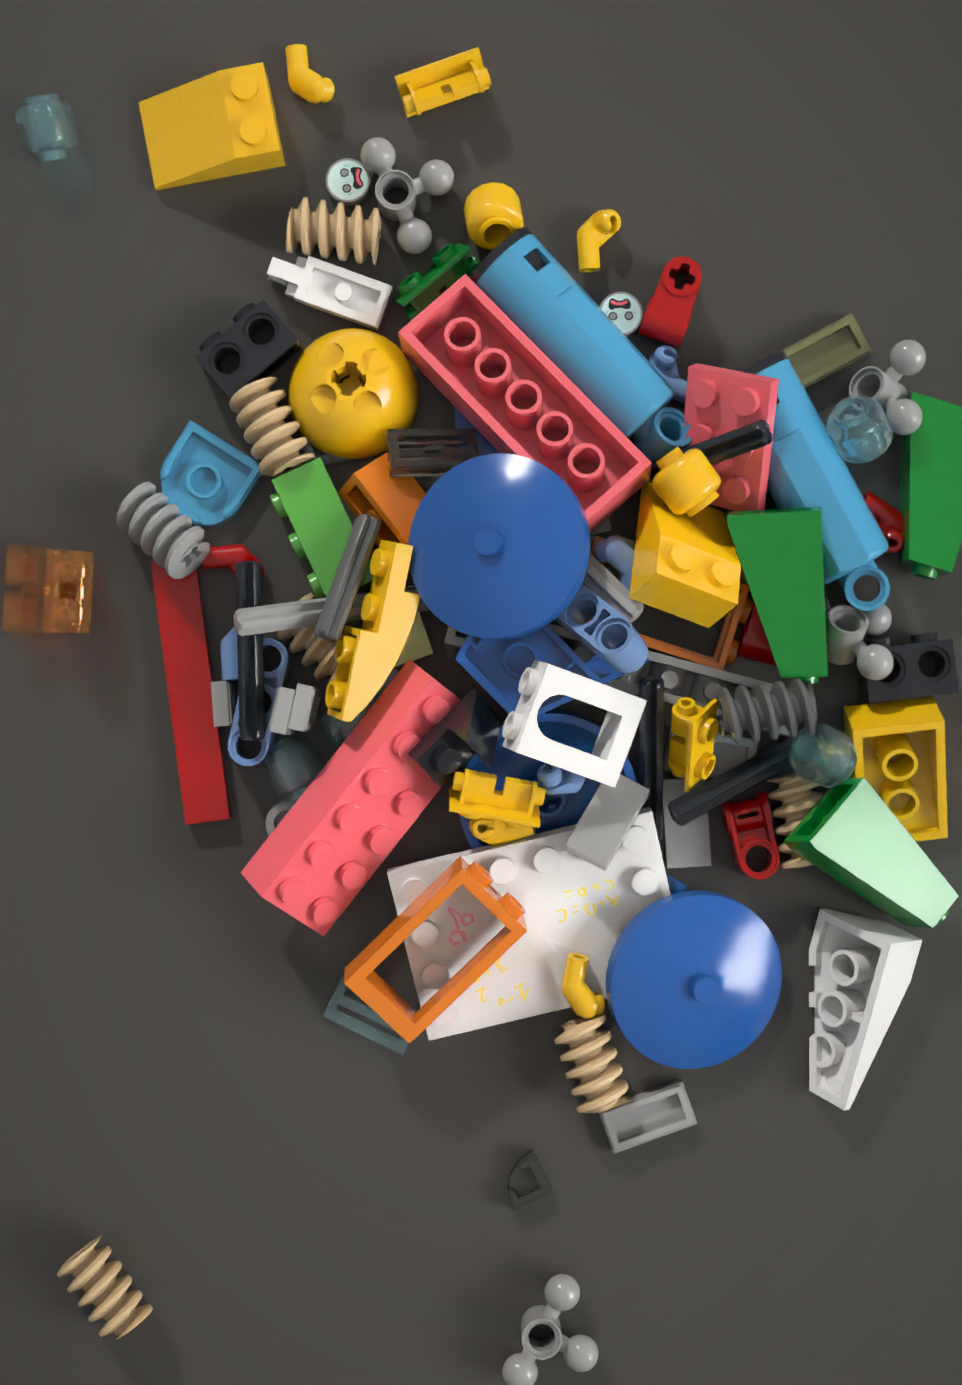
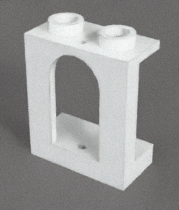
(615, 735)

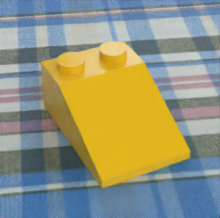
(212, 128)
(684, 561)
(903, 760)

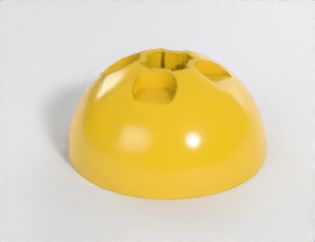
(346, 415)

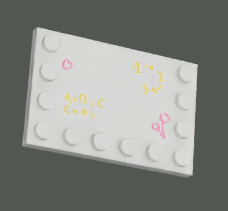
(567, 910)

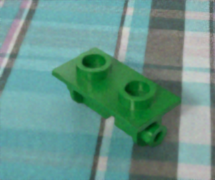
(423, 289)

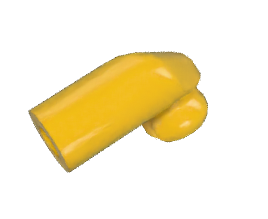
(305, 81)
(593, 235)
(497, 832)
(575, 990)

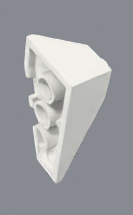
(858, 986)

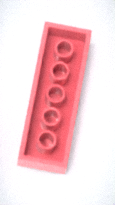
(522, 398)
(353, 806)

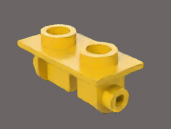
(442, 82)
(693, 756)
(516, 805)

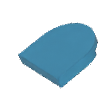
(207, 477)

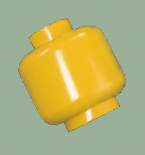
(492, 214)
(686, 481)

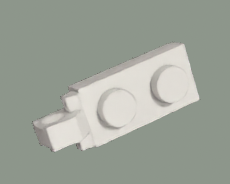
(333, 289)

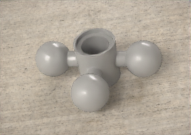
(434, 178)
(902, 413)
(845, 637)
(578, 1351)

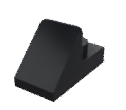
(463, 733)

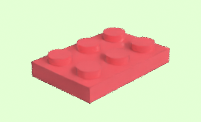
(722, 402)

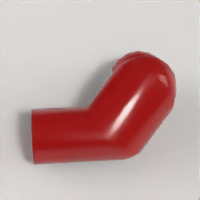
(889, 521)
(228, 556)

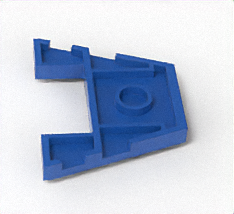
(500, 664)

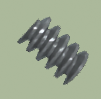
(767, 709)

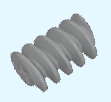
(162, 531)

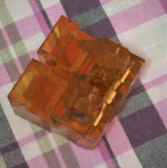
(53, 591)

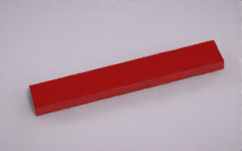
(190, 696)

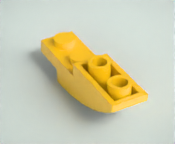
(371, 653)

